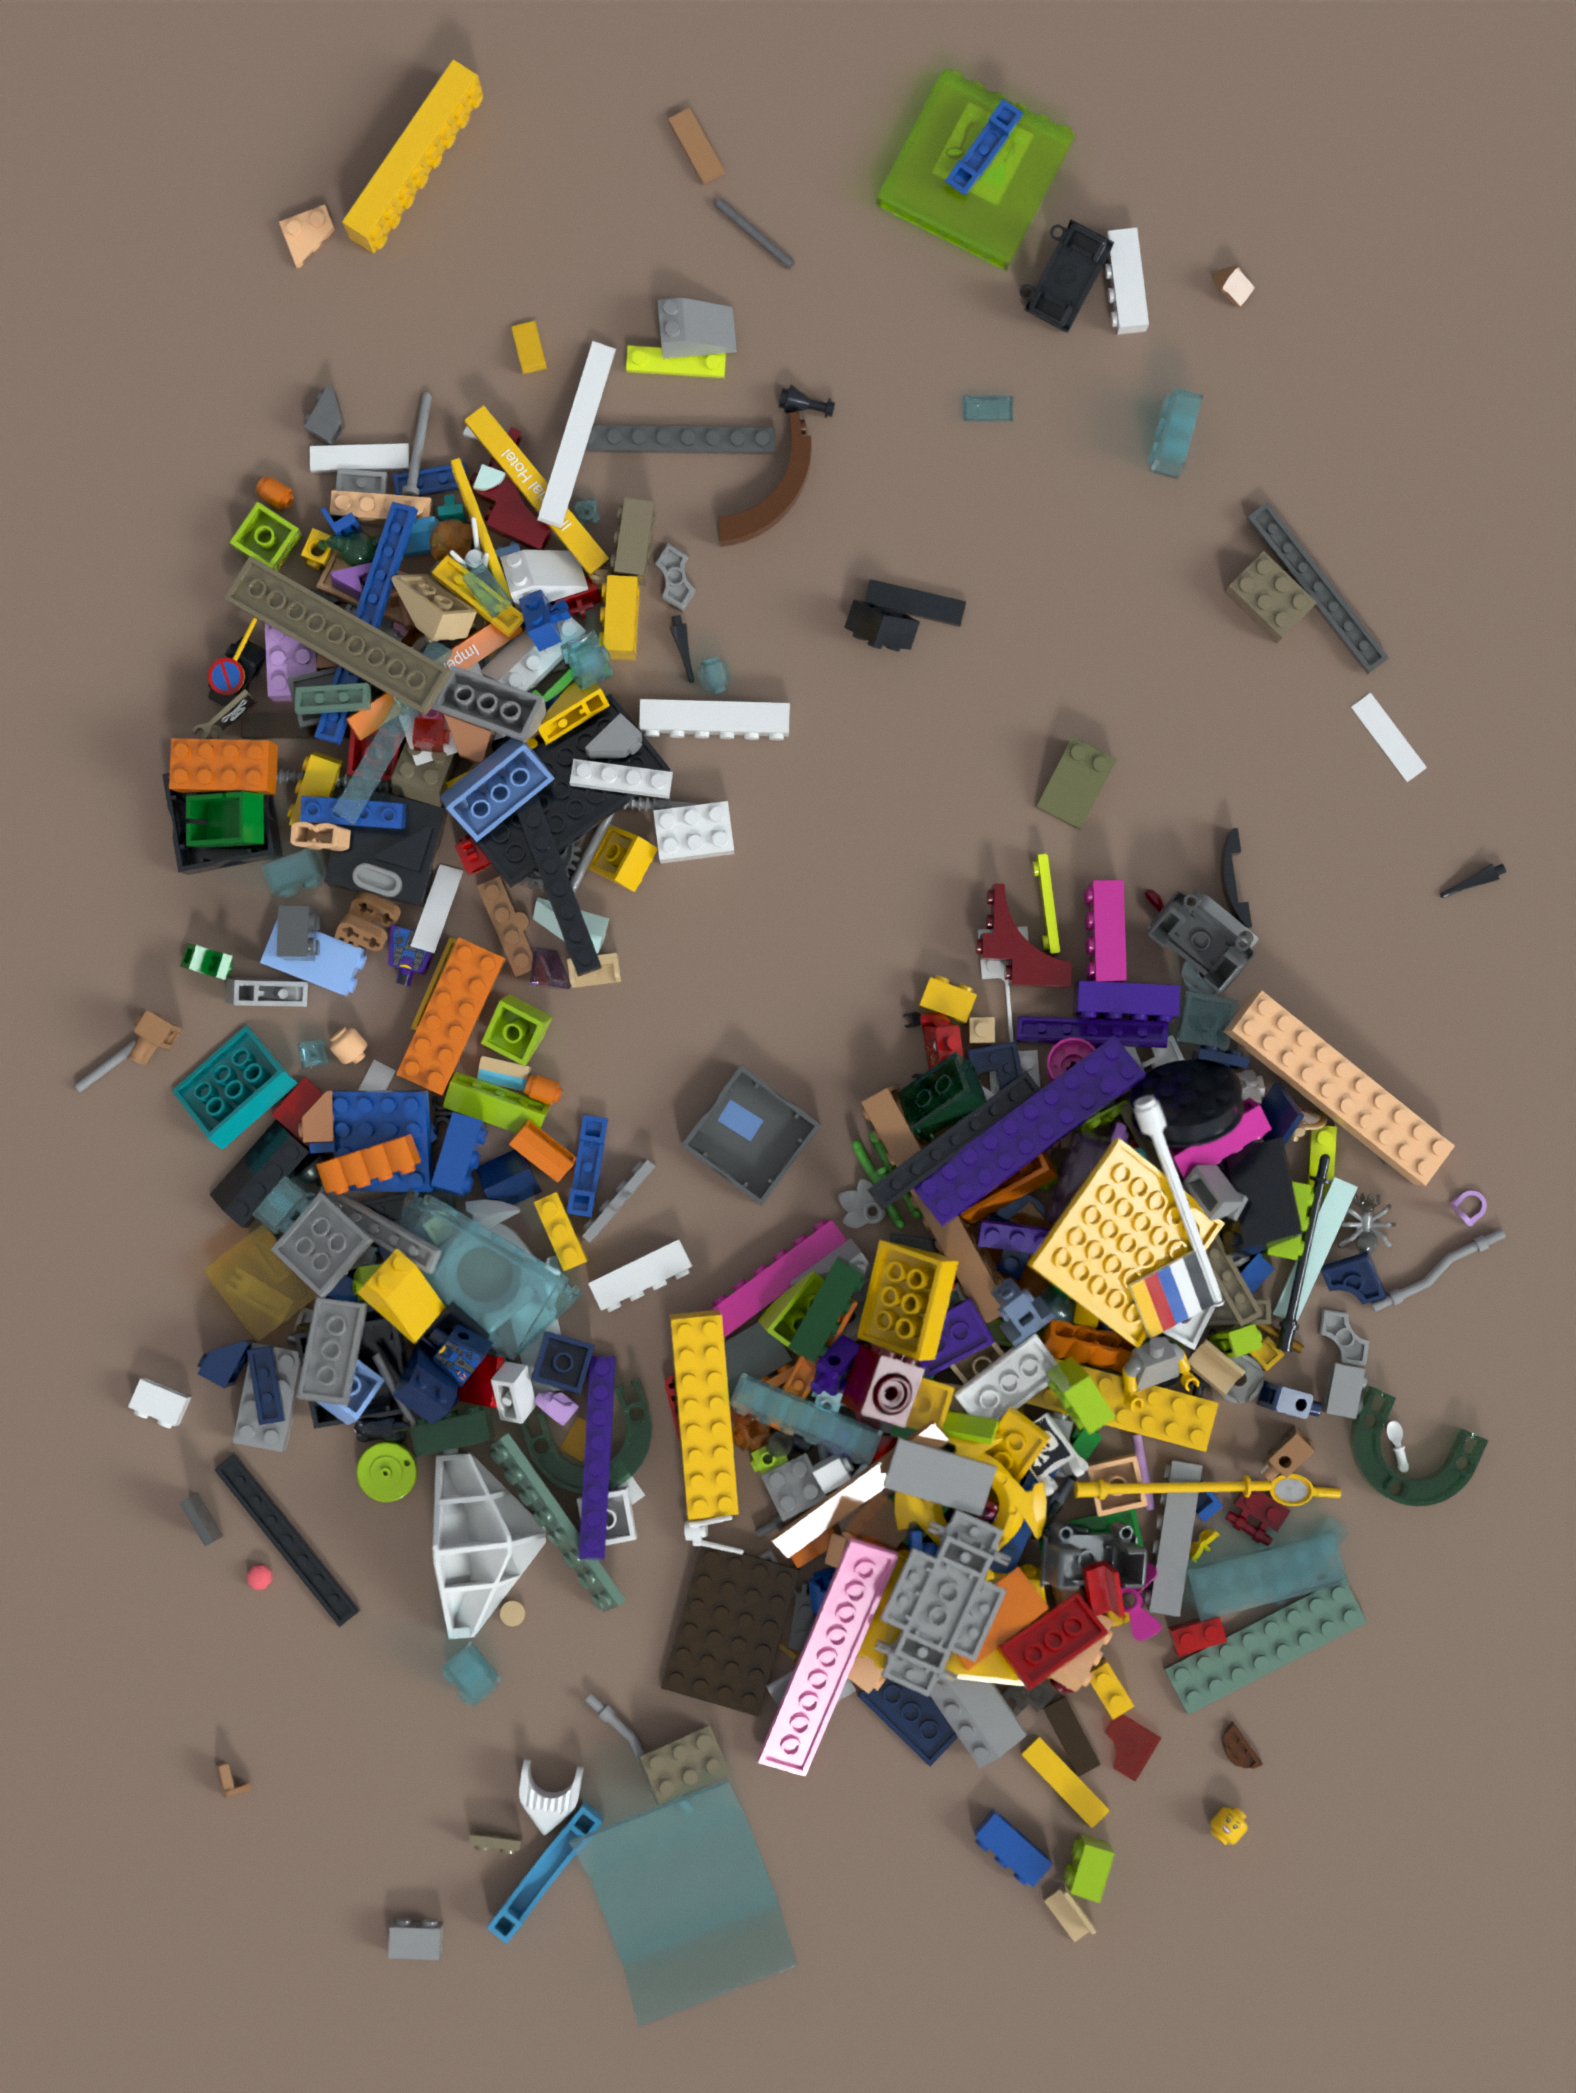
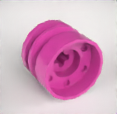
(1065, 1055)

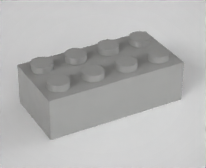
(273, 1435)

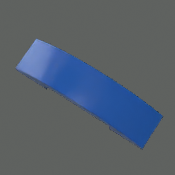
(985, 148)
(587, 1166)

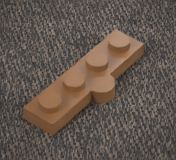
(508, 925)

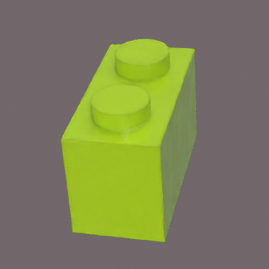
(1237, 1340)

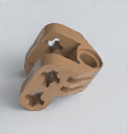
(358, 926)

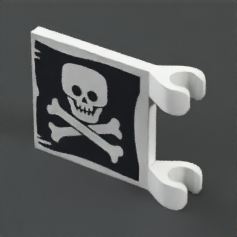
(1054, 1455)

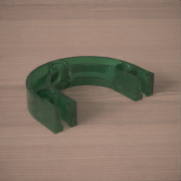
(622, 1467)
(1417, 1491)

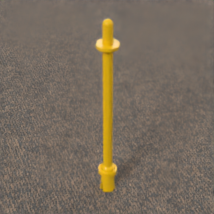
(1101, 1488)

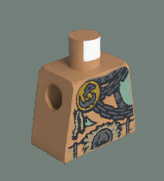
(1293, 1445)

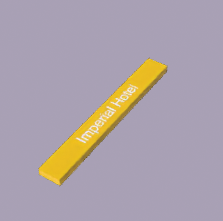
(534, 487)

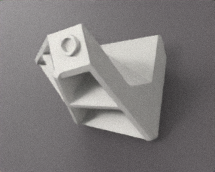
(479, 1541)

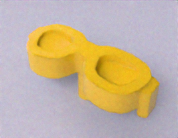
(1205, 1538)

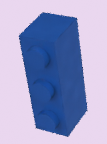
(1012, 1849)

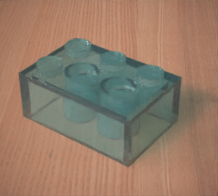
(1174, 433)

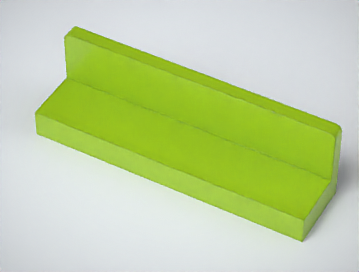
(492, 1103)

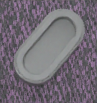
(377, 880)

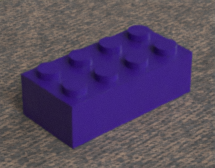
(1126, 1000)

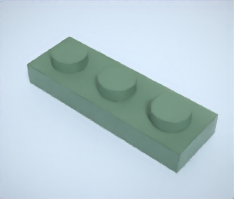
(332, 698)

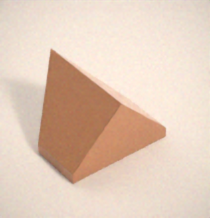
(470, 739)

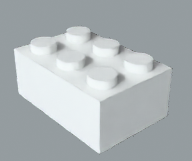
(693, 832)

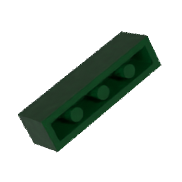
(826, 1309)

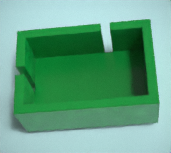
(230, 819)

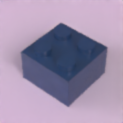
(562, 1362)

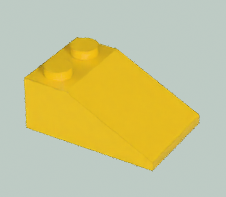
(402, 1296)

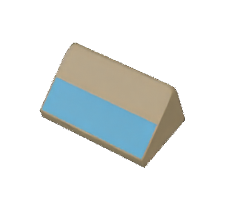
(503, 1073)

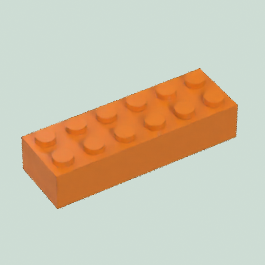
(451, 1016)

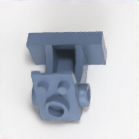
(1016, 1307)

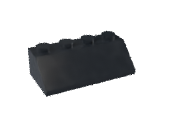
(259, 1172)

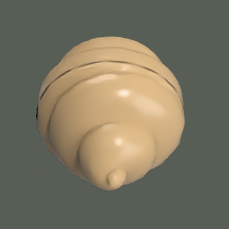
(600, 576)

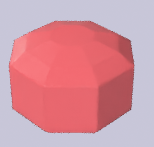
(259, 1577)

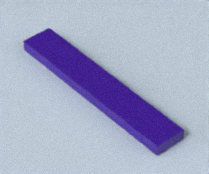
(1096, 1031)

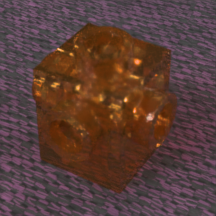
(757, 1430)

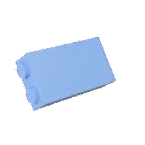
(332, 969)

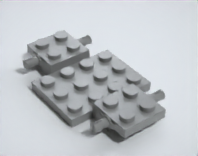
(943, 1603)

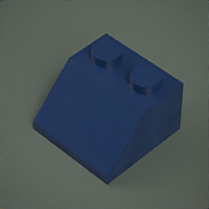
(225, 1364)

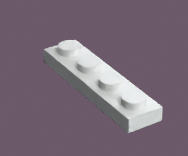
(621, 778)

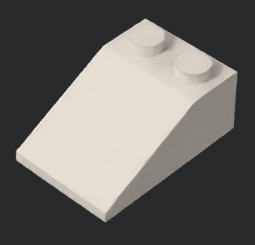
(550, 570)

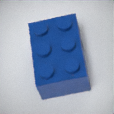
(459, 1155)

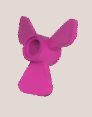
(1142, 1623)

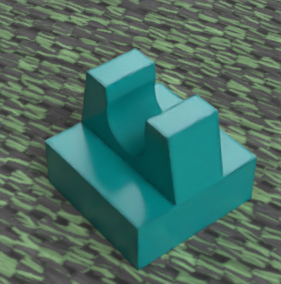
(451, 510)

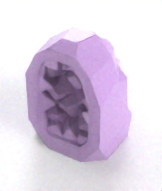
(556, 1406)

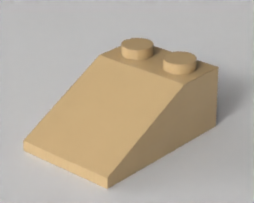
(434, 607)

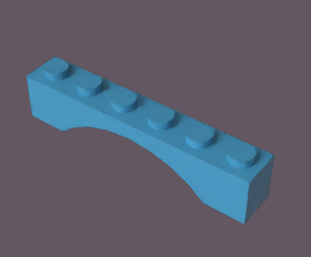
(543, 1873)

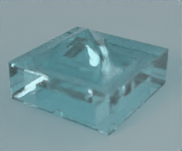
(312, 1053)

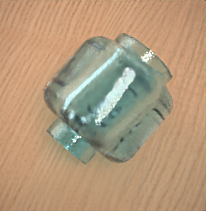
(714, 675)

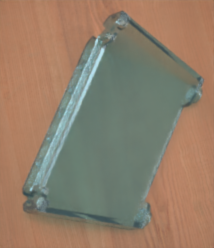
(488, 1276)

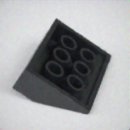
(1271, 1208)

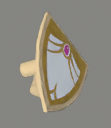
(1312, 1120)

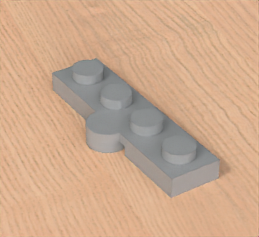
(610, 1208)

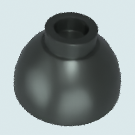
(308, 1171)

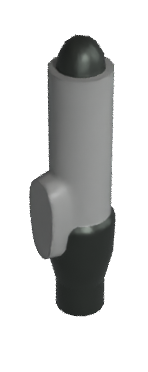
(1060, 1497)

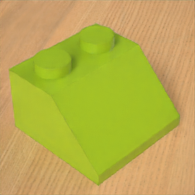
(516, 1029)

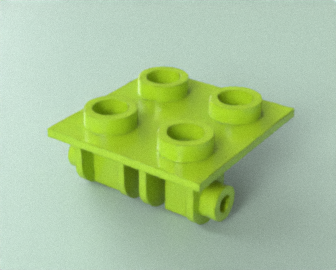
(1102, 1118)

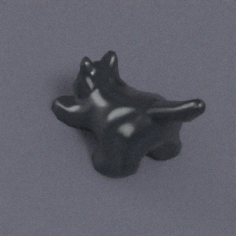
(386, 1428)

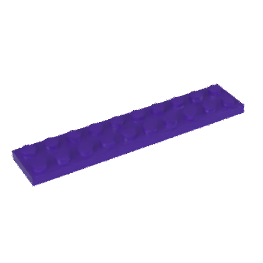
(1029, 1130)

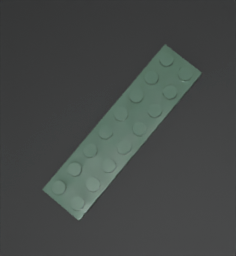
(559, 1527)
(1264, 1646)

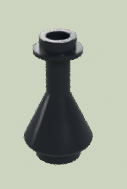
(794, 400)

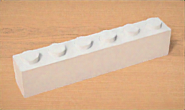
(714, 718)

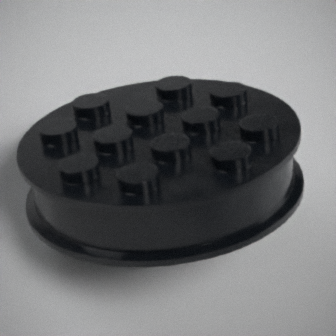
(1196, 1098)

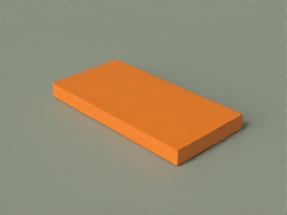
(1016, 1611)

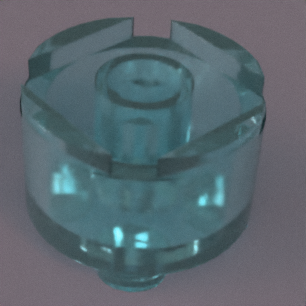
(587, 660)

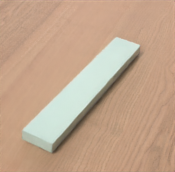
(1328, 1223)

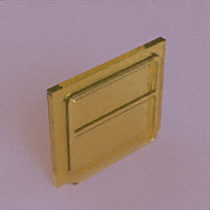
(259, 1284)

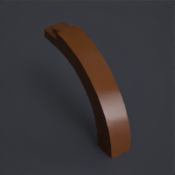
(762, 517)

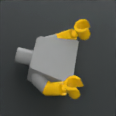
(1152, 1365)

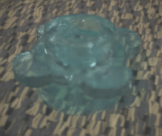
(581, 507)

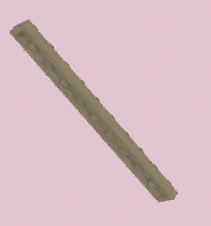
(1225, 1271)

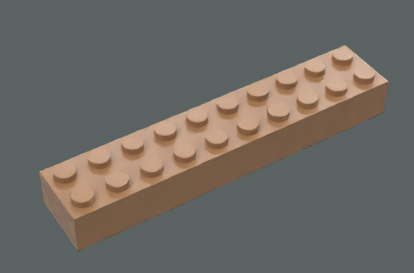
(958, 1237)

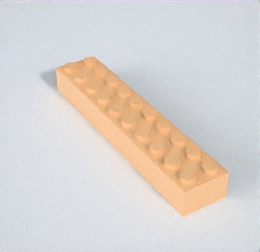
(1339, 1088)

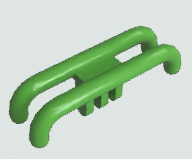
(875, 1176)

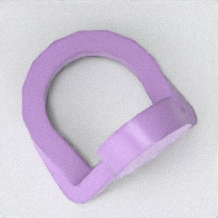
(1455, 1202)

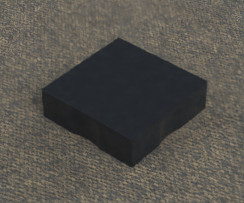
(368, 841)
(198, 859)
(376, 1337)

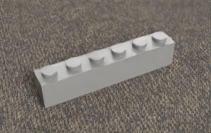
(1174, 1540)

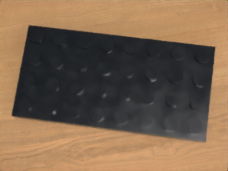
(567, 808)

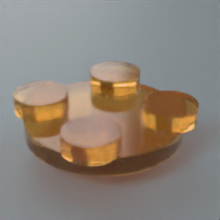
(449, 536)

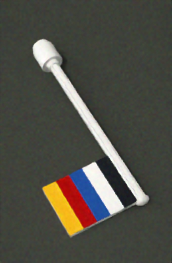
(1188, 1282)

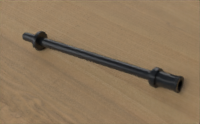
(1289, 1323)

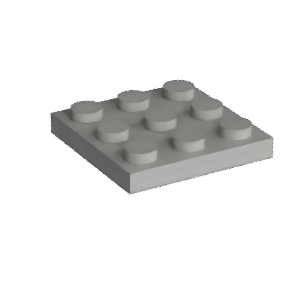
(322, 1245)

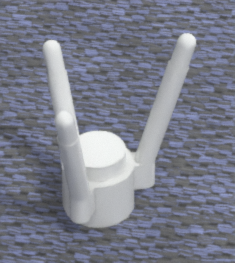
(474, 557)
(697, 1529)

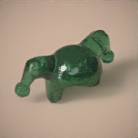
(353, 549)

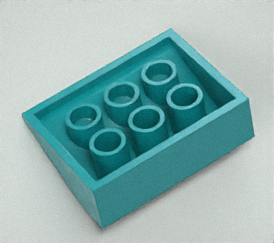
(234, 1087)

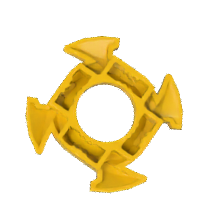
(1013, 1501)

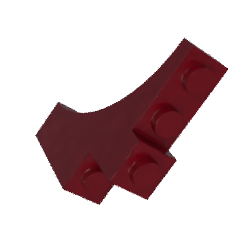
(510, 514)
(1005, 943)

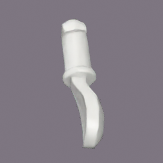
(1395, 1434)

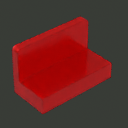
(1103, 1589)

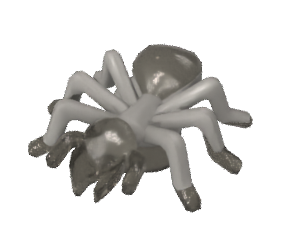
(1365, 1228)

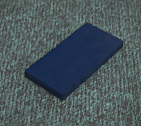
(912, 1718)

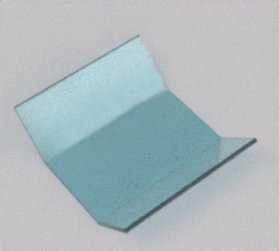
(686, 1901)

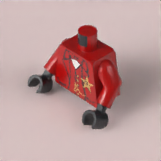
(939, 1035)

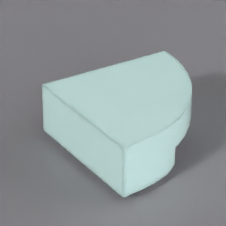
(488, 478)

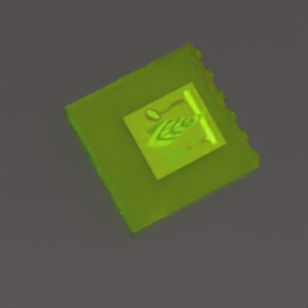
(1006, 197)

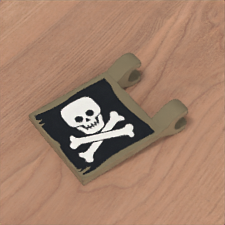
(226, 716)

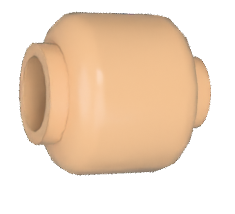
(348, 1046)

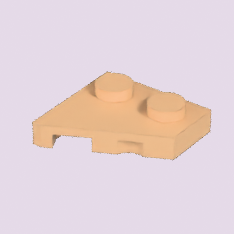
(306, 232)

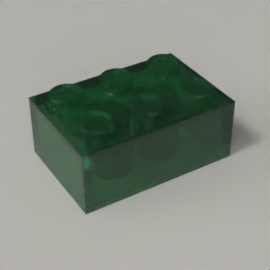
(942, 1096)
(453, 1431)

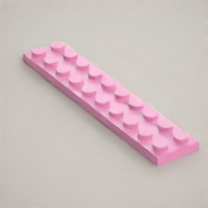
(827, 1656)

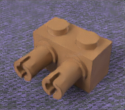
(152, 1032)

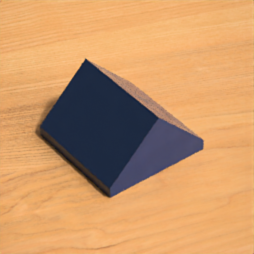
(508, 1178)

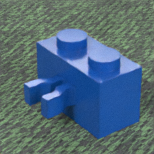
(542, 618)

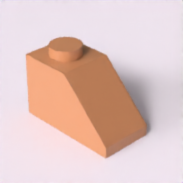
(318, 1121)

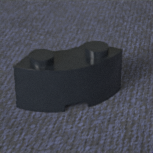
(251, 660)

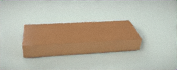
(696, 146)

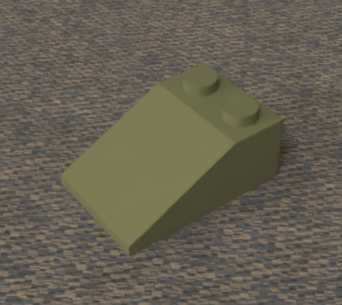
(1076, 783)

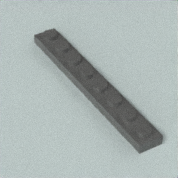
(681, 439)
(1315, 583)

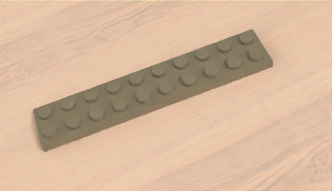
(338, 635)

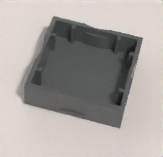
(757, 1164)

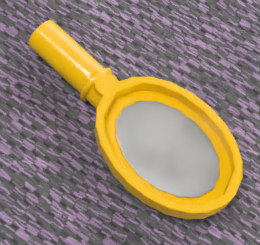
(1298, 1490)

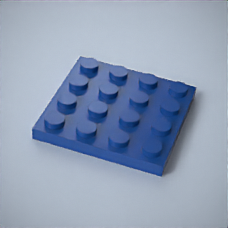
(374, 1117)

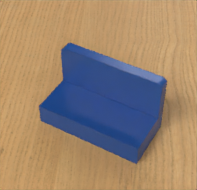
(343, 526)
(1255, 1271)

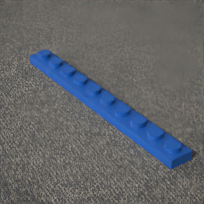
(373, 602)

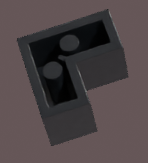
(881, 626)

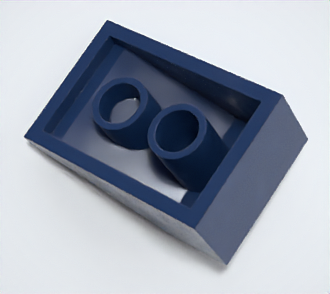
(425, 1385)

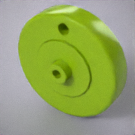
(387, 1471)

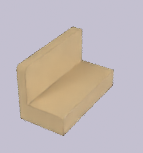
(1215, 1367)
(1069, 1913)

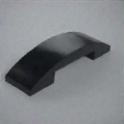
(1232, 848)

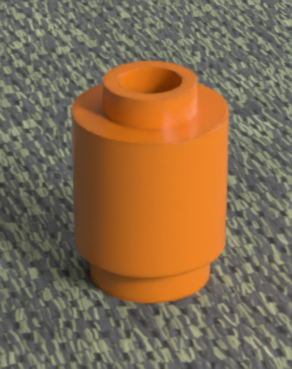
(274, 493)
(543, 1089)

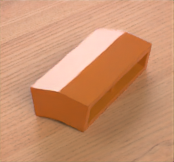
(542, 1150)

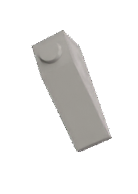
(266, 992)

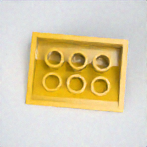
(907, 1300)

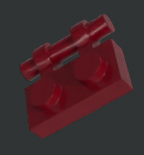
(1262, 1508)

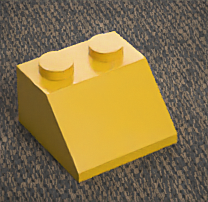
(622, 858)

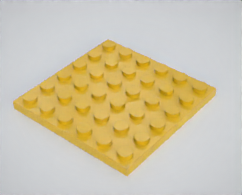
(1116, 1233)

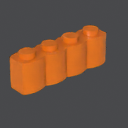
(369, 1163)
(1087, 1345)

